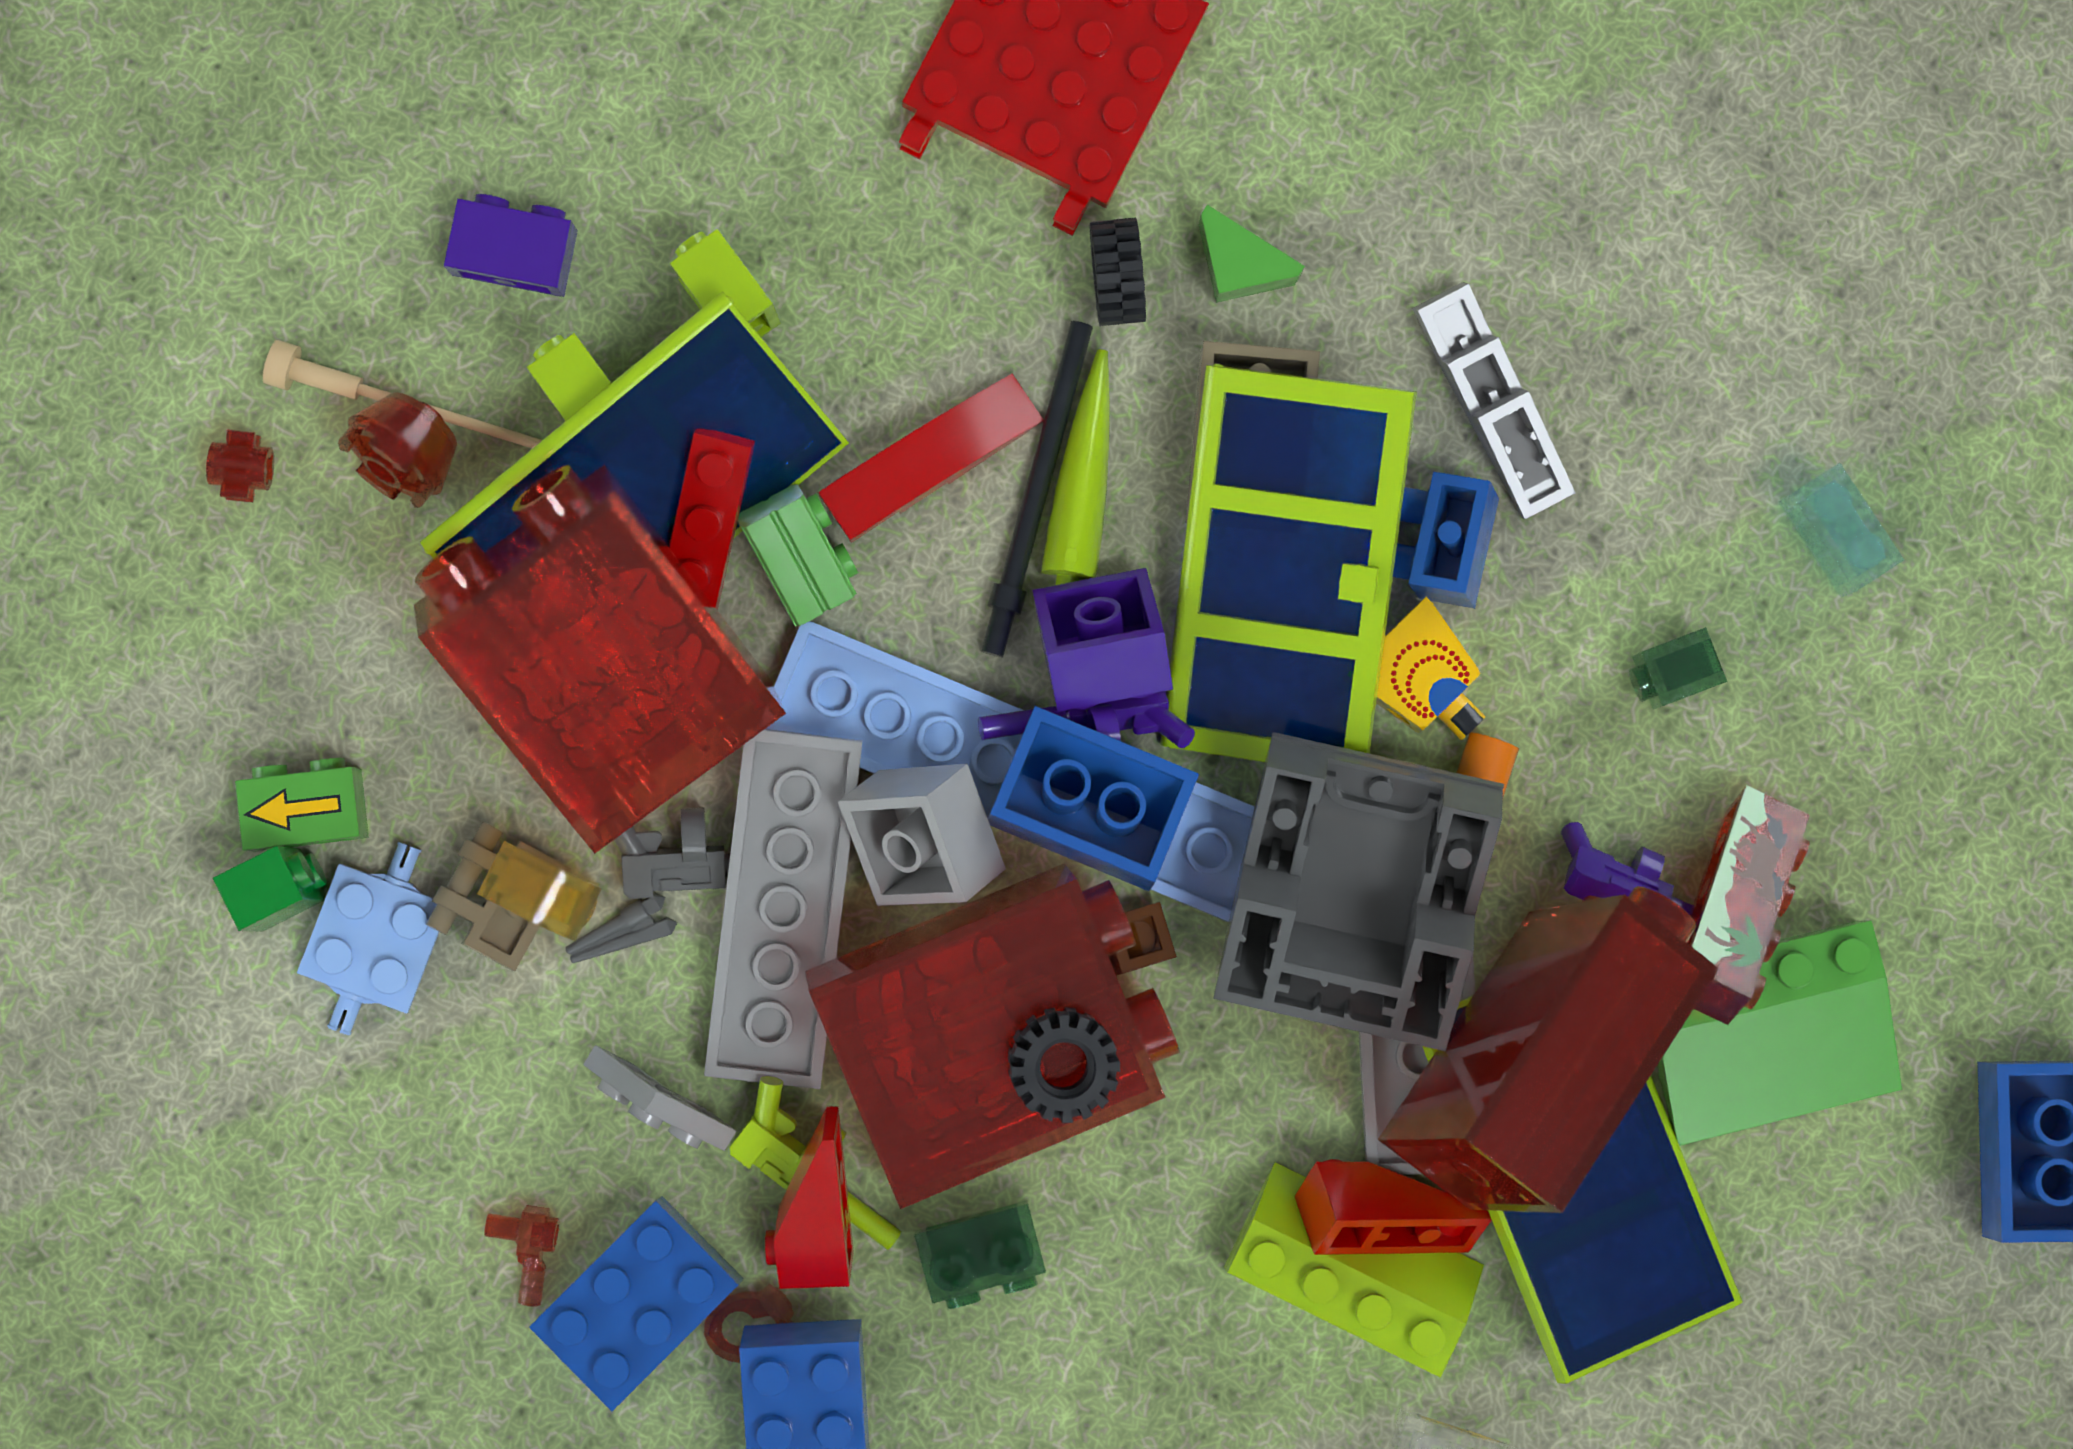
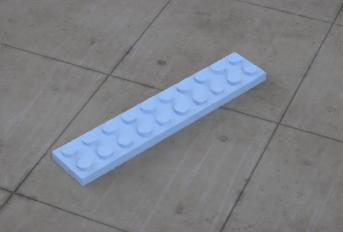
(926, 720)

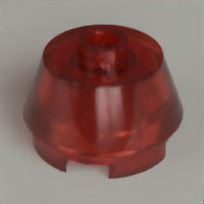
(401, 447)

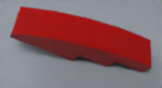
(930, 457)

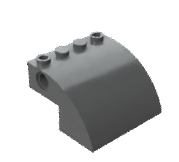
(1359, 891)

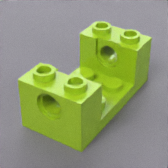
(704, 270)

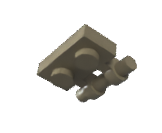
(494, 929)

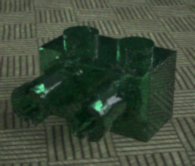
(980, 1254)

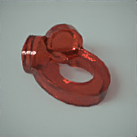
(757, 1304)

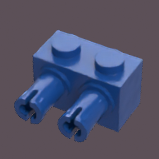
(1452, 539)

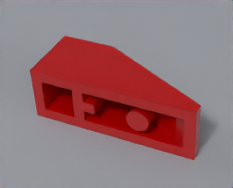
(1382, 1212)
(813, 1220)

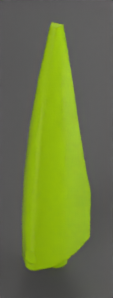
(1081, 487)

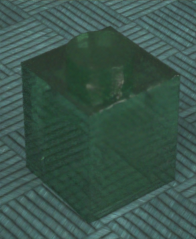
(1676, 669)

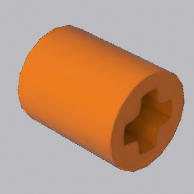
(1488, 759)

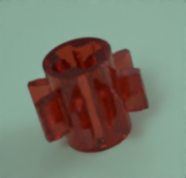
(240, 466)

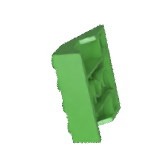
(1805, 1047)

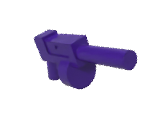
(1109, 718)
(1601, 876)

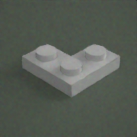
(655, 1103)

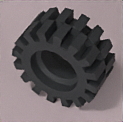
(1118, 271)
(1084, 1094)

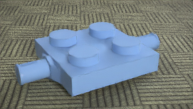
(371, 939)

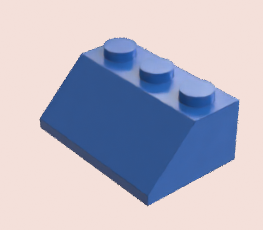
(1092, 798)

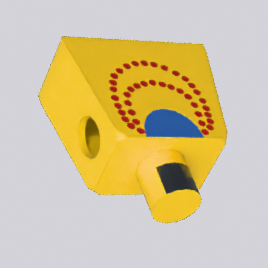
(1426, 673)

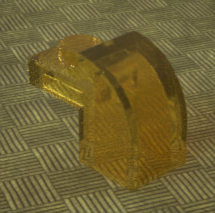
(540, 891)

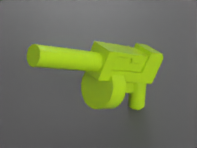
(777, 1154)

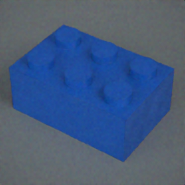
(2026, 1150)
(636, 1303)
(804, 1385)

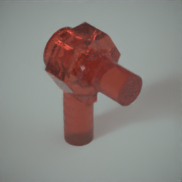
(533, 1234)

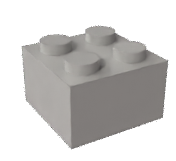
(922, 835)

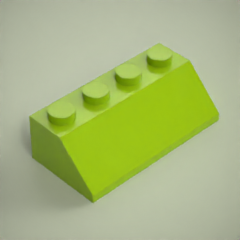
(1395, 1301)

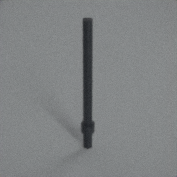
(1007, 596)

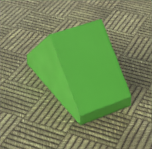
(1241, 261)

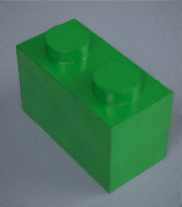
(271, 888)

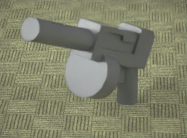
(672, 869)

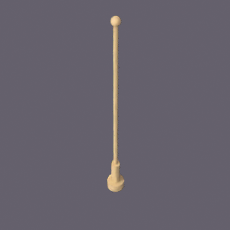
(285, 366)

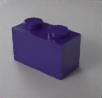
(511, 245)

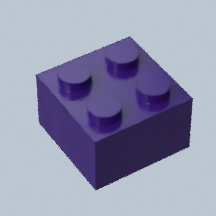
(1102, 640)

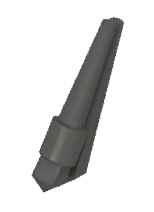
(628, 929)

